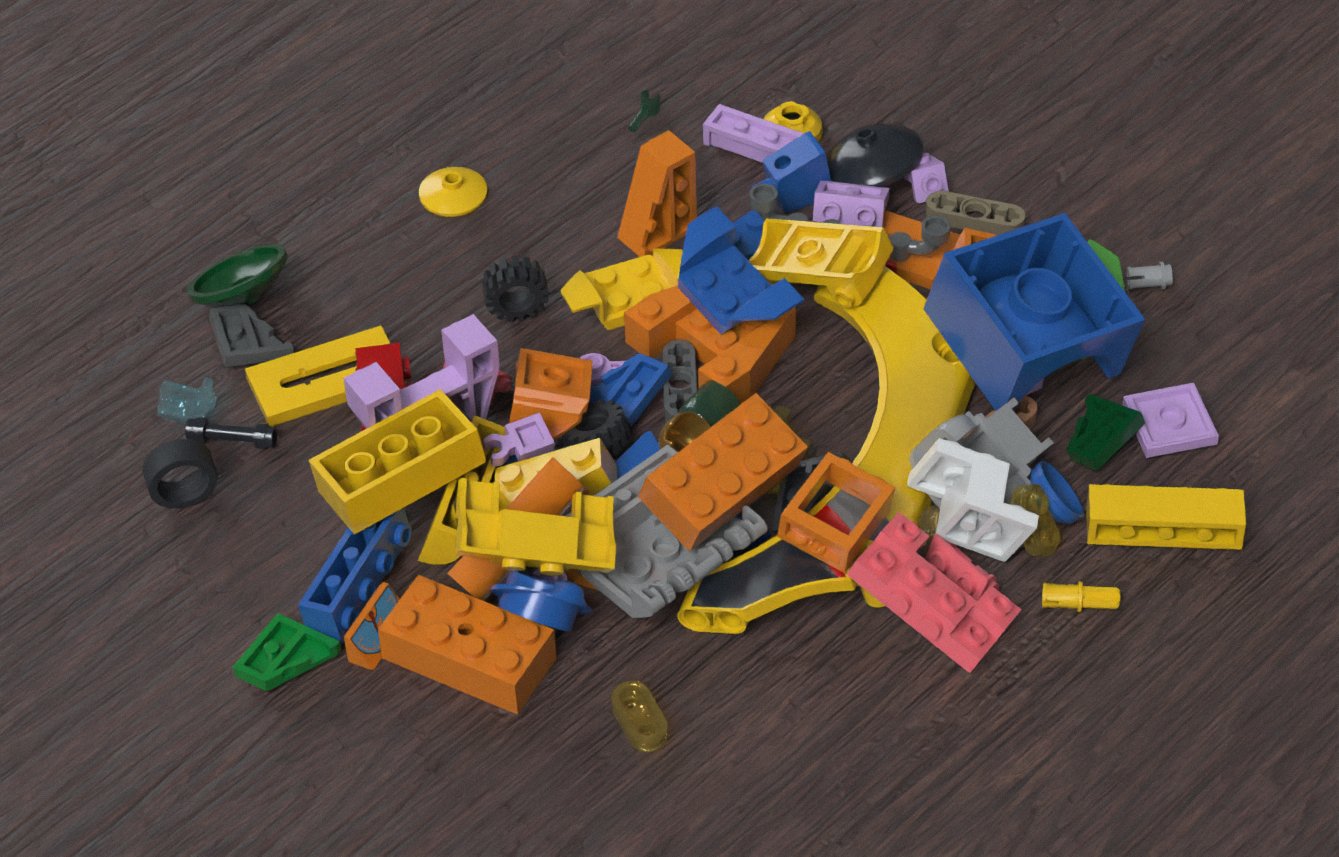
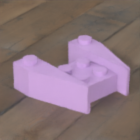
(467, 380)

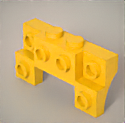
(533, 538)

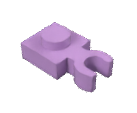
(523, 438)

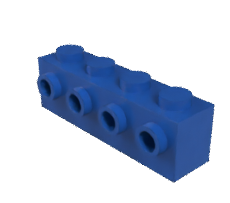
(353, 575)

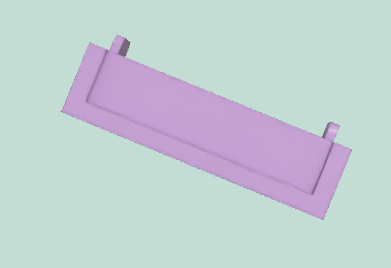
(745, 133)

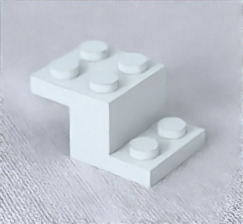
(972, 500)

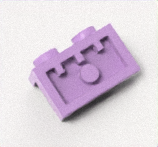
(850, 203)

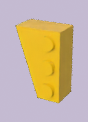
(585, 461)

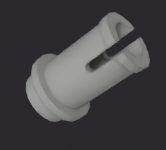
(1152, 276)

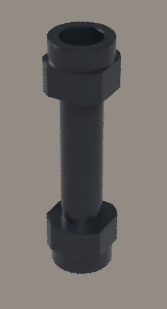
(262, 435)

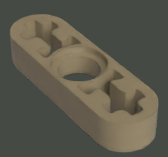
(953, 201)

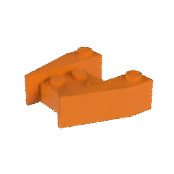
(734, 358)

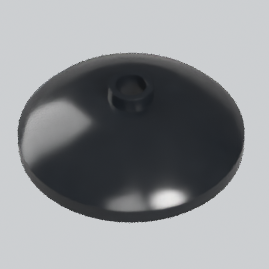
(875, 155)

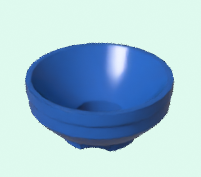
(1061, 497)

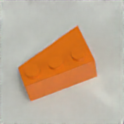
(660, 195)

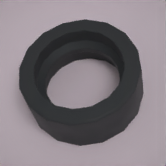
(174, 455)

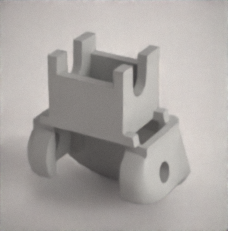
(998, 435)

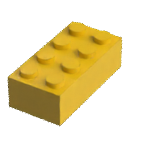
(397, 461)

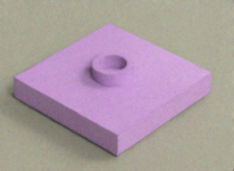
(1173, 420)

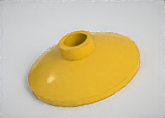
(453, 191)

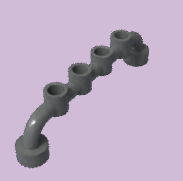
(934, 231)

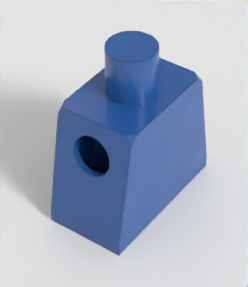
(796, 172)

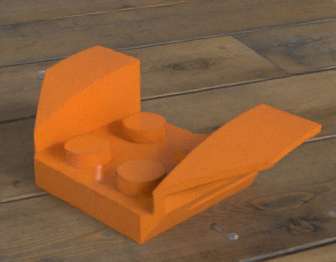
(553, 387)

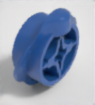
(542, 599)

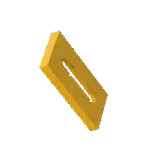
(286, 404)

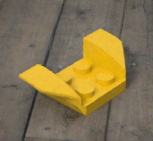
(622, 285)

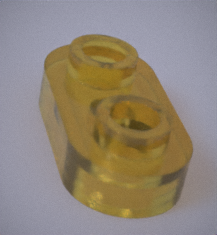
(1047, 535)
(642, 718)

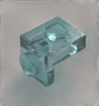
(184, 402)

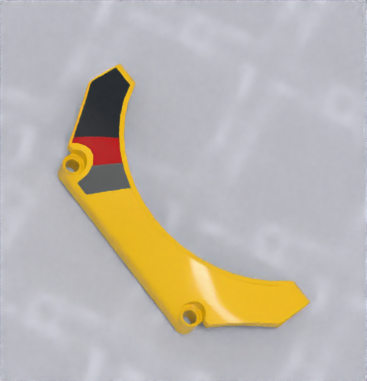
(918, 391)

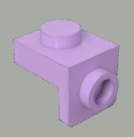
(927, 178)

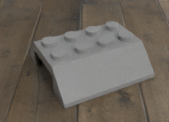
(650, 558)

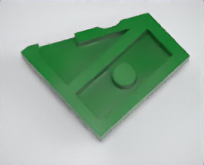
(283, 653)

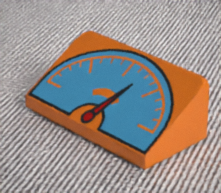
(362, 637)

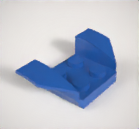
(724, 281)

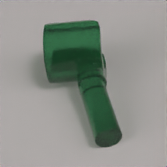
(648, 107)

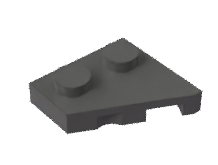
(244, 337)

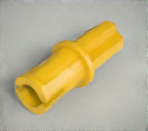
(1079, 596)

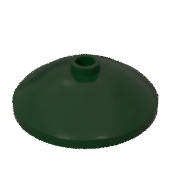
(239, 277)

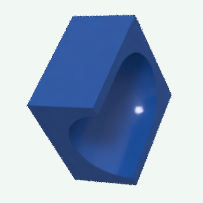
(1029, 307)

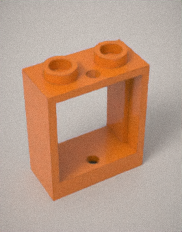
(822, 539)

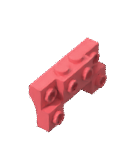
(928, 598)

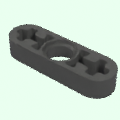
(686, 372)

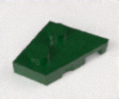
(1102, 431)

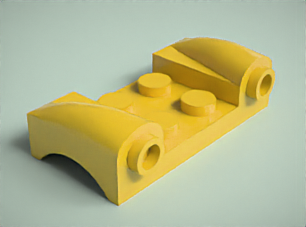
(825, 254)

